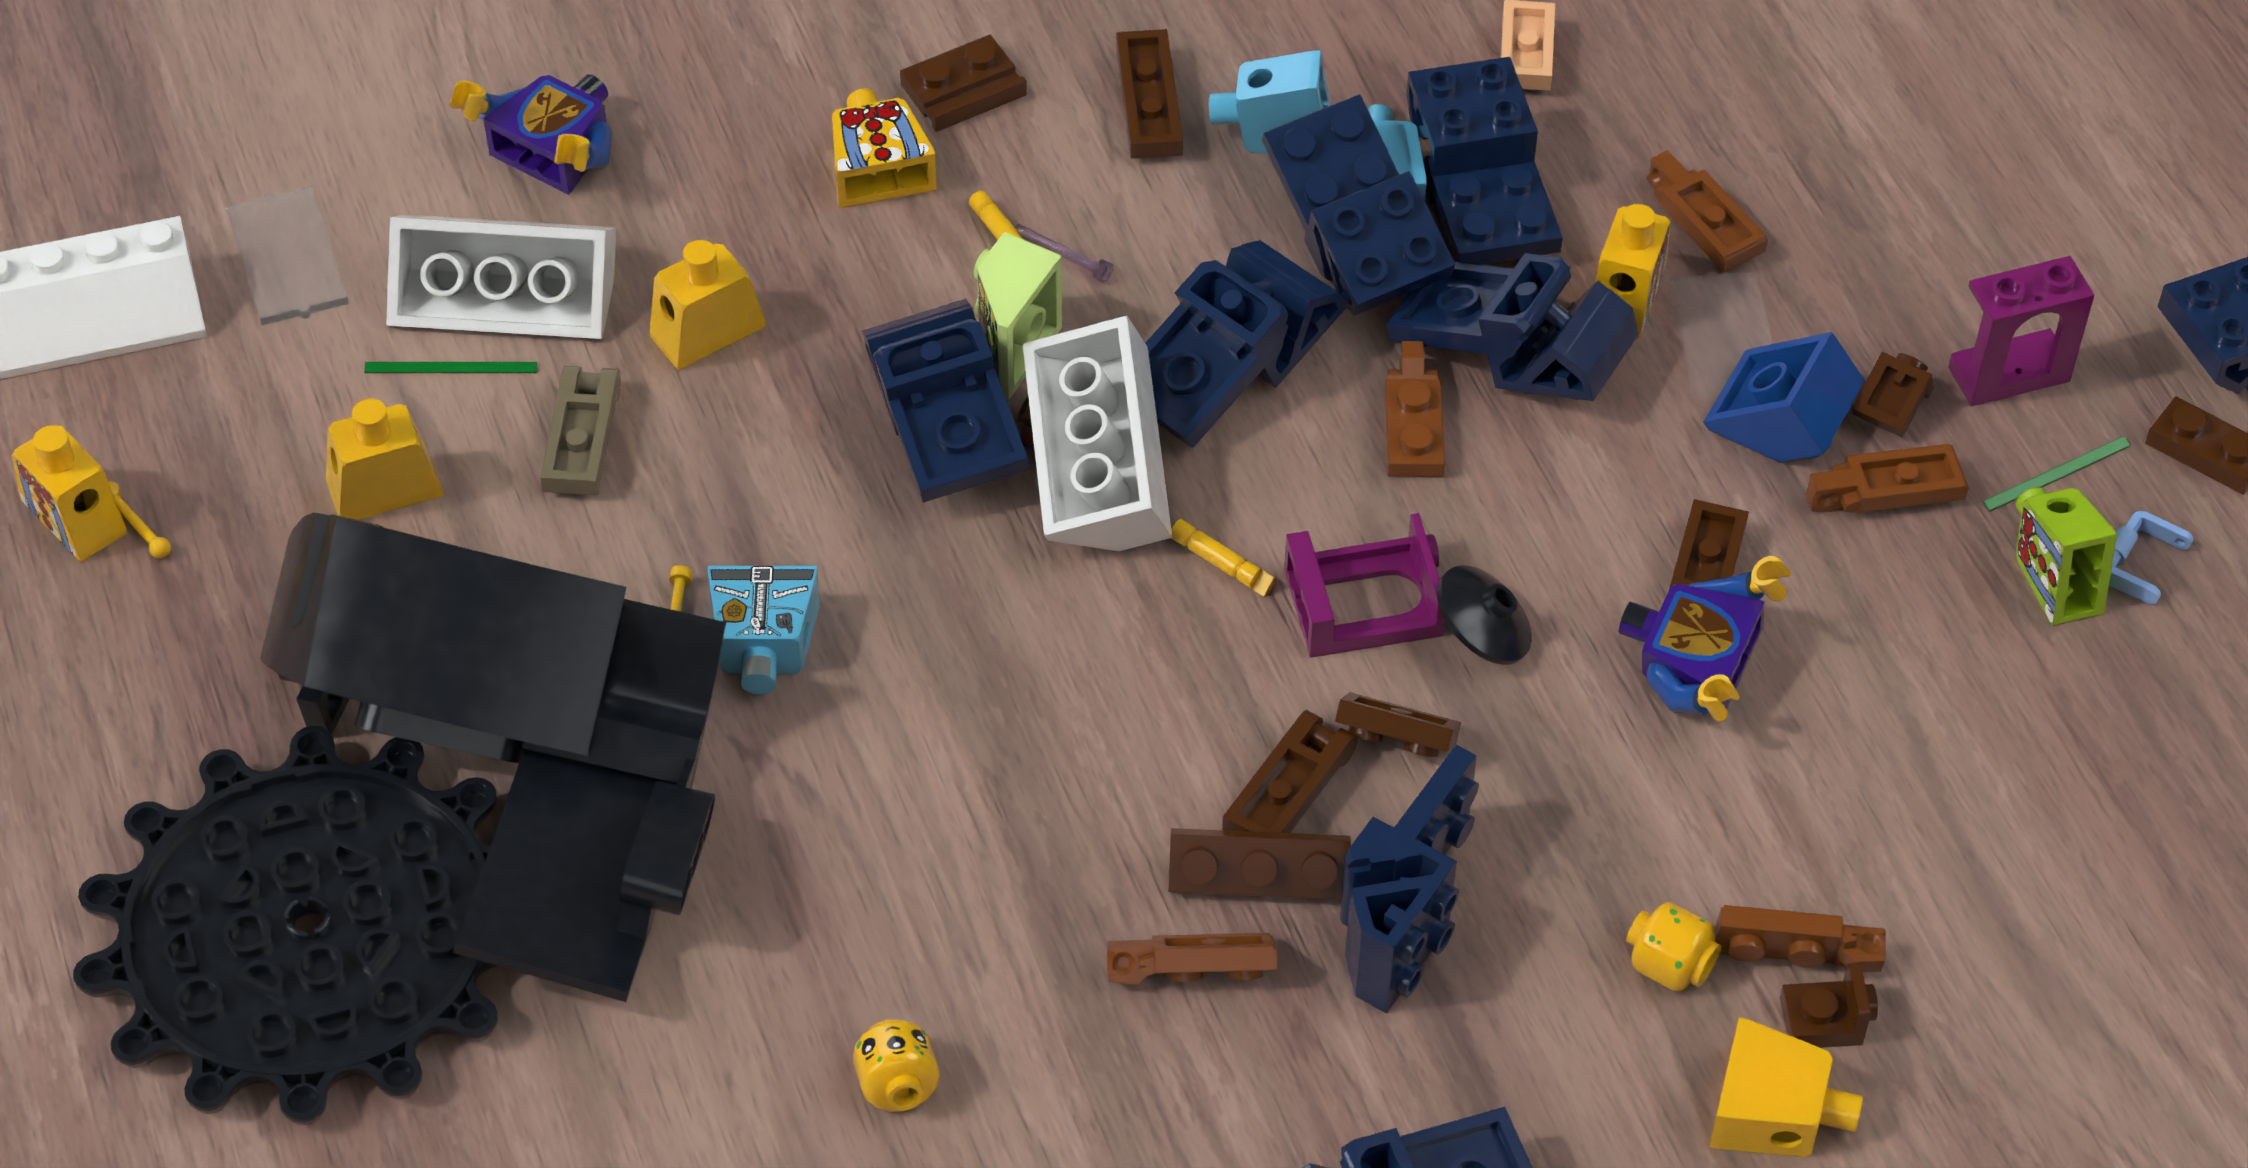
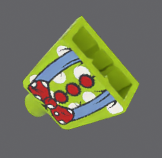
(2065, 553)

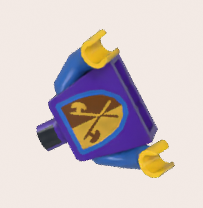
(544, 127)
(1704, 637)

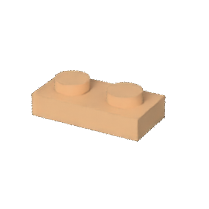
(1529, 41)

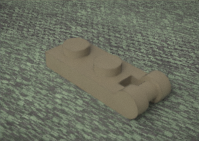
(580, 431)

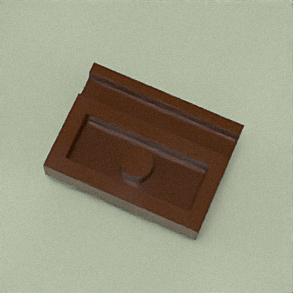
(963, 82)

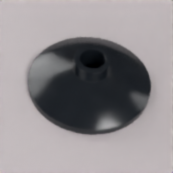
(1484, 615)

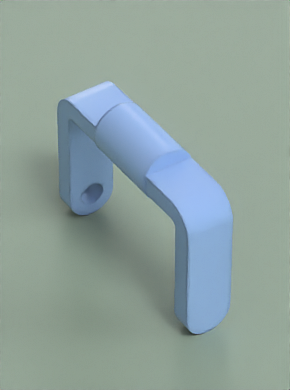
(2125, 541)

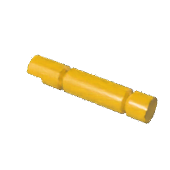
(991, 215)
(1223, 557)

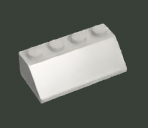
(500, 276)
(97, 297)
(1097, 437)

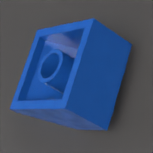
(1787, 398)

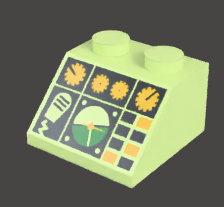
(1017, 302)

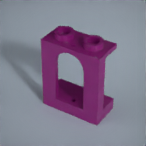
(2012, 365)
(1407, 557)

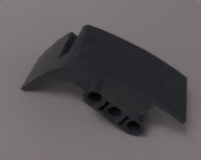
(442, 638)
(607, 834)

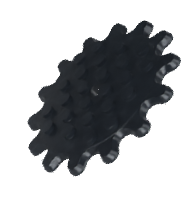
(215, 907)

